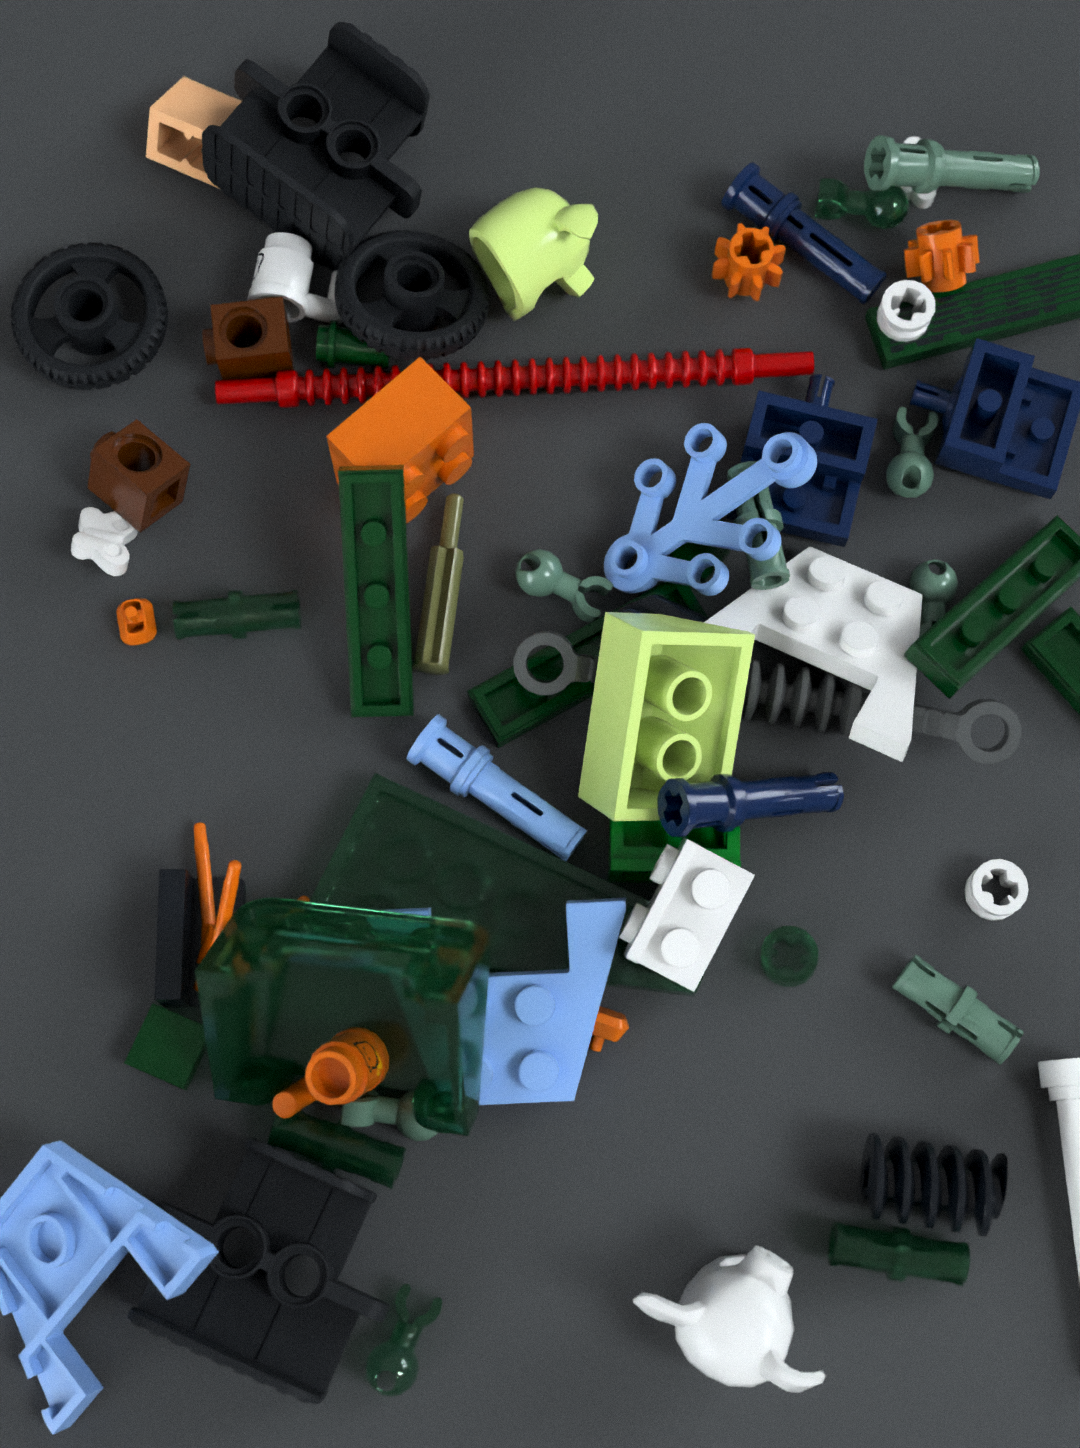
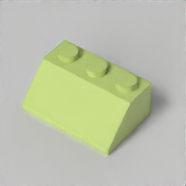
(661, 709)

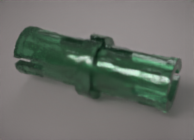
(237, 614)
(339, 1147)
(898, 1254)

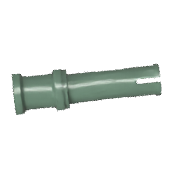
(929, 165)

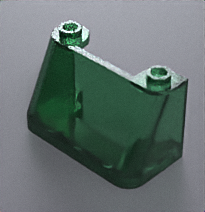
(305, 970)

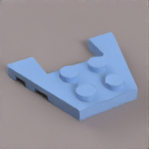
(545, 1018)
(59, 1241)

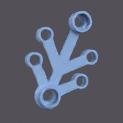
(698, 514)

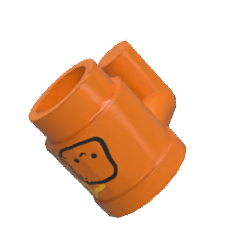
(337, 1072)

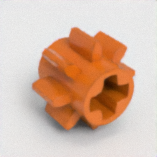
(941, 255)
(748, 262)

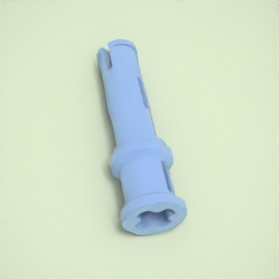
(473, 772)

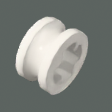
(888, 311)
(1010, 877)

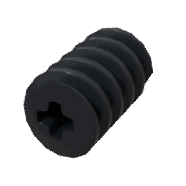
(933, 1182)

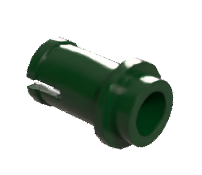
(339, 346)

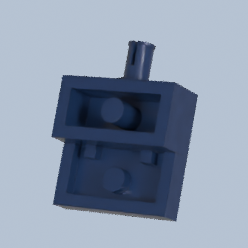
(1005, 419)
(842, 443)

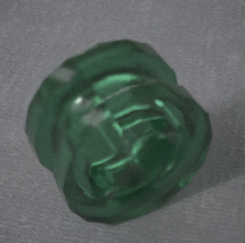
(792, 937)

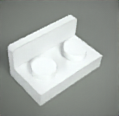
(686, 914)

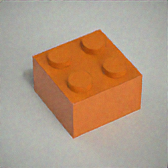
(410, 424)

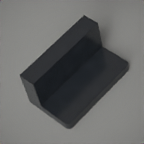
(180, 935)

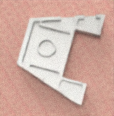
(849, 627)

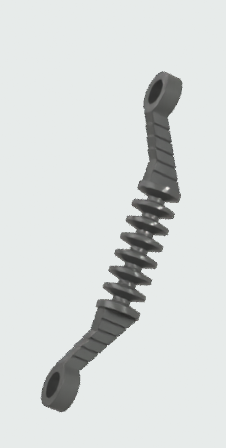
(798, 697)

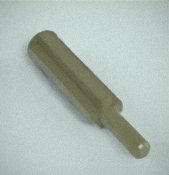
(441, 594)

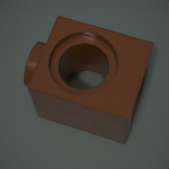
(257, 318)
(137, 474)

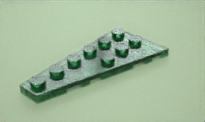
(425, 855)

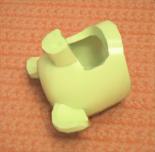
(531, 244)

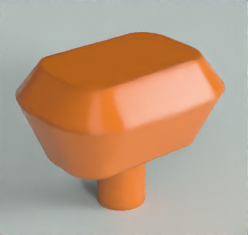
(136, 621)
(609, 1026)

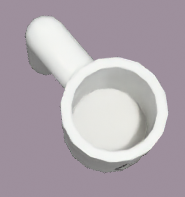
(286, 271)

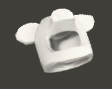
(736, 1321)

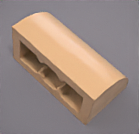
(178, 125)

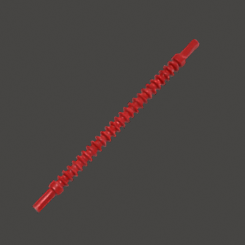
(739, 366)

